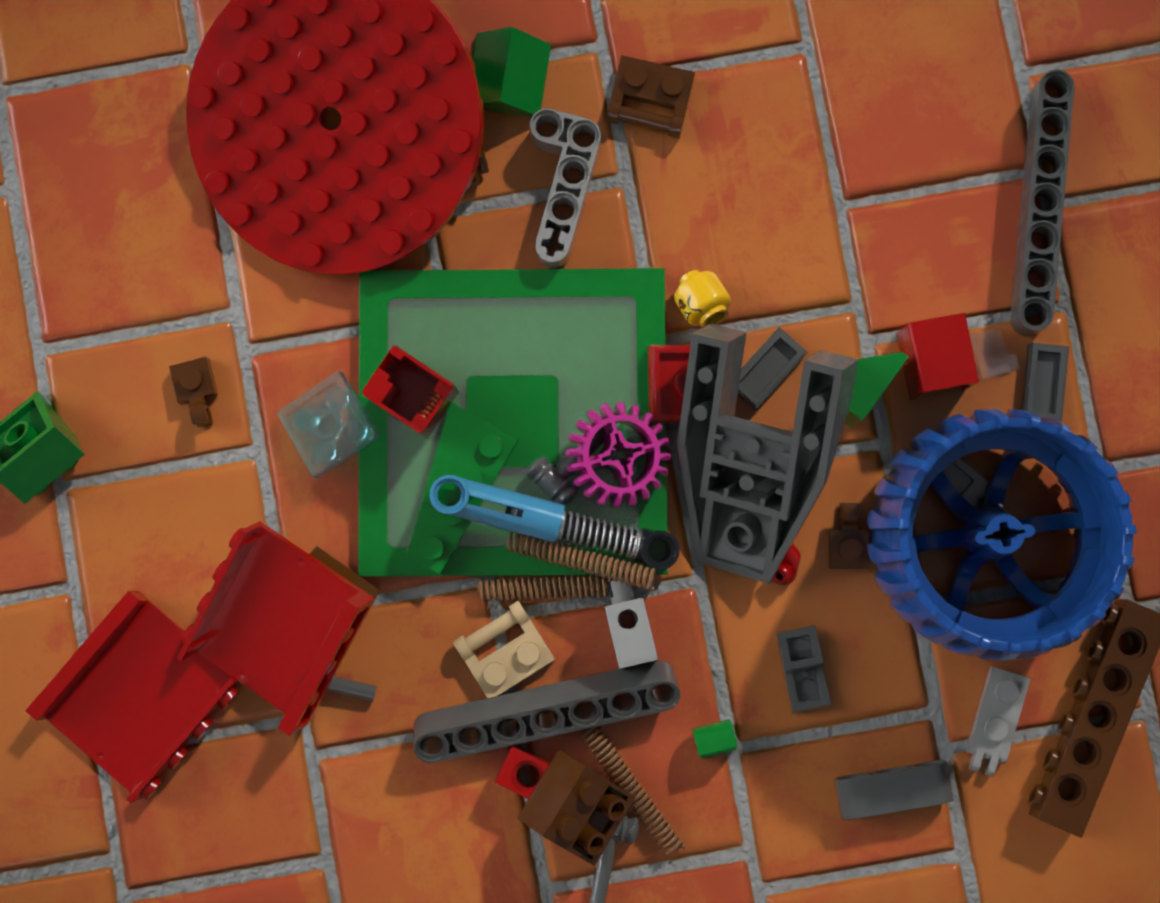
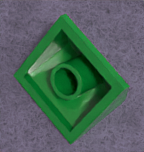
(511, 71)

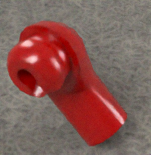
(789, 567)

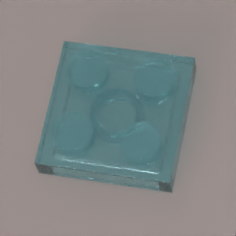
(328, 424)

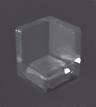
(991, 355)

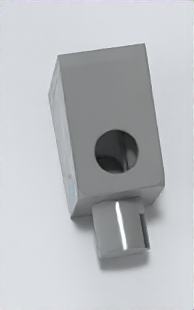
(634, 644)

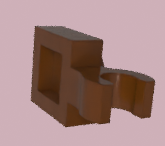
(193, 385)
(848, 544)

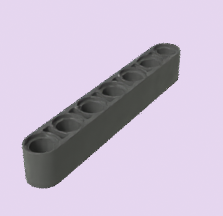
(1052, 187)
(526, 706)

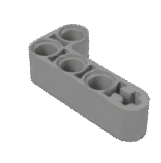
(562, 192)

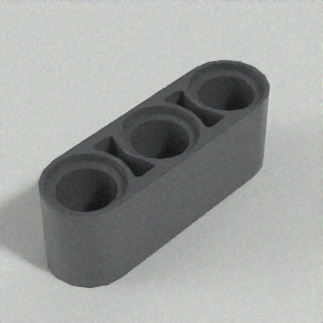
(894, 789)

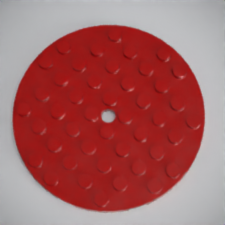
(350, 192)

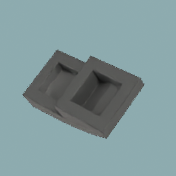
(803, 669)

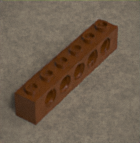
(1105, 738)

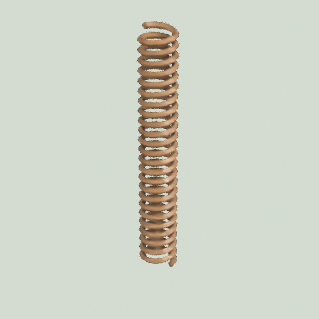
(539, 545)
(532, 589)
(628, 776)

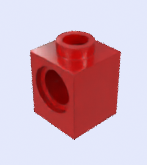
(515, 759)

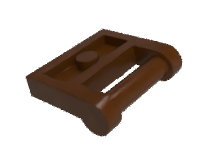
(653, 85)

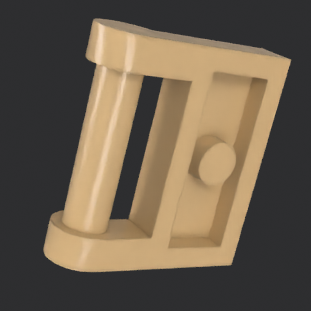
(512, 661)

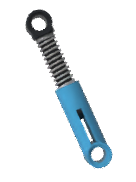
(549, 521)

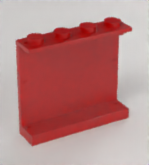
(277, 622)
(132, 698)

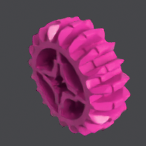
(623, 471)

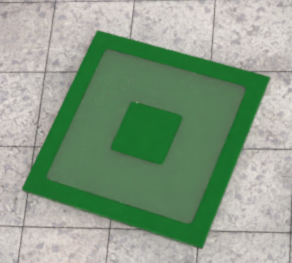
(529, 360)

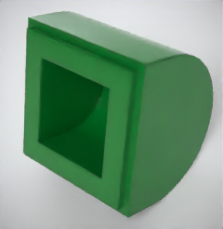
(714, 739)

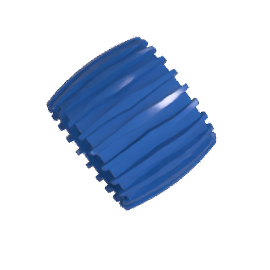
(1098, 516)

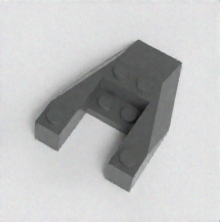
(750, 480)

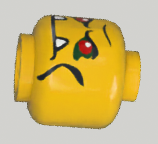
(702, 298)

